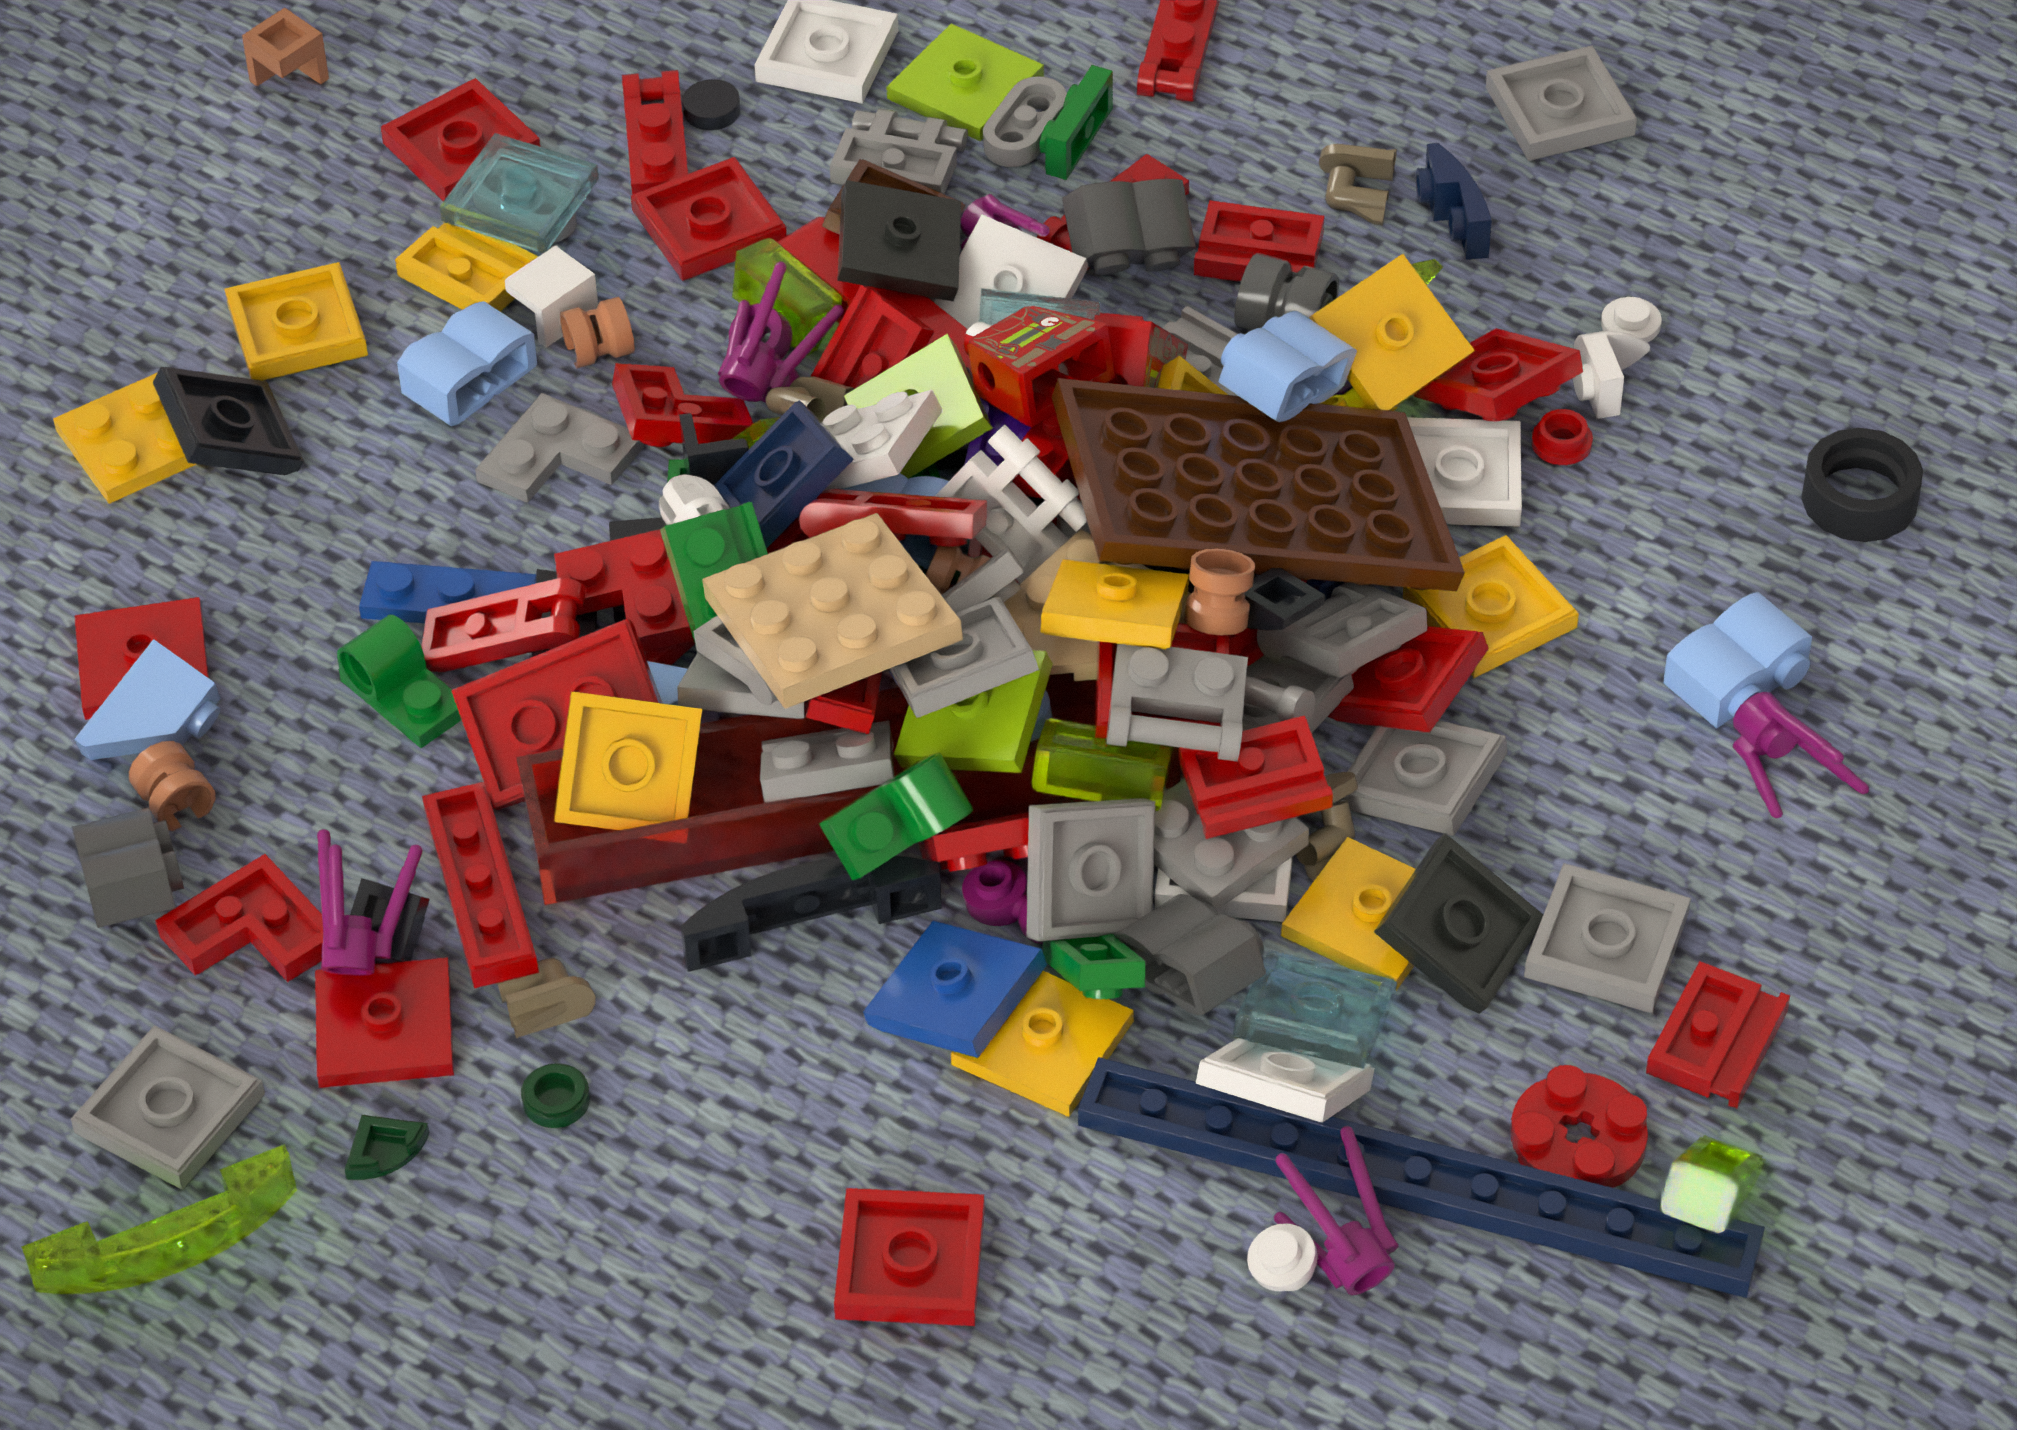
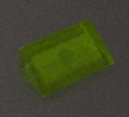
(802, 294)
(1086, 768)

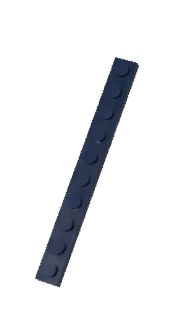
(1421, 1177)

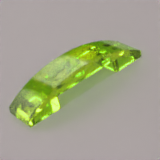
(168, 1244)

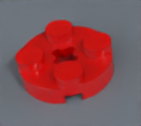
(1588, 1098)

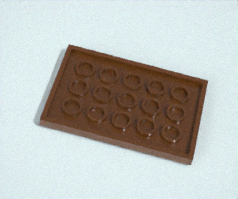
(1198, 471)

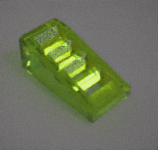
(1710, 1183)

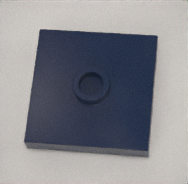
(785, 470)

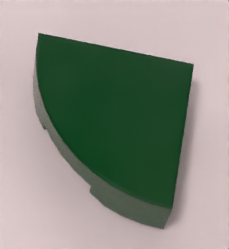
(383, 1145)

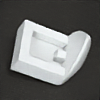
(1602, 360)

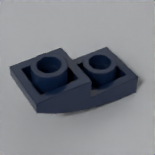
(1455, 198)

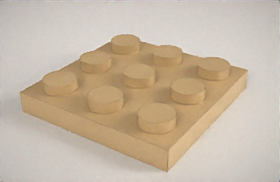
(832, 610)

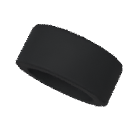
(1855, 517)

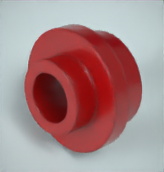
(1564, 425)

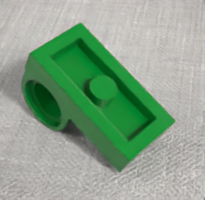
(391, 676)
(896, 815)

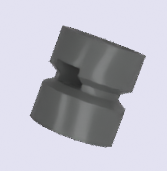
(1273, 289)

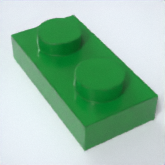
(1078, 122)
(1096, 965)

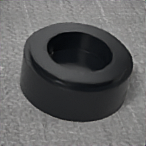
(711, 104)

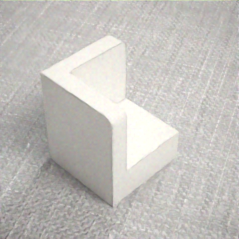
(551, 286)

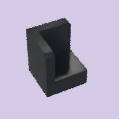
(710, 459)

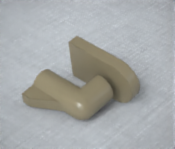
(1349, 161)
(815, 393)
(1337, 826)
(546, 998)

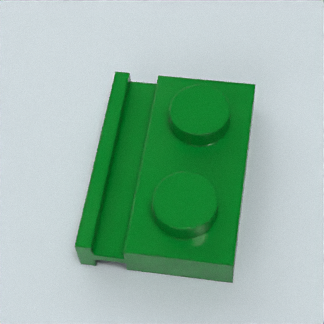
(707, 547)

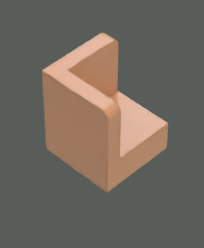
(283, 46)

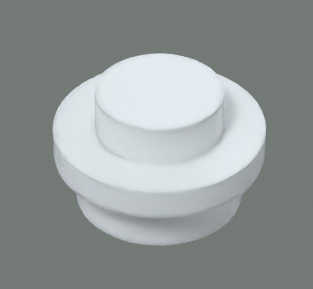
(1632, 317)
(1282, 1257)

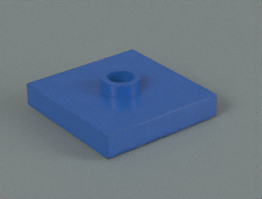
(955, 988)

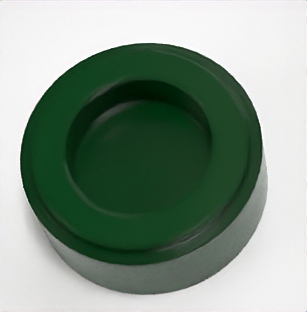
(555, 1095)

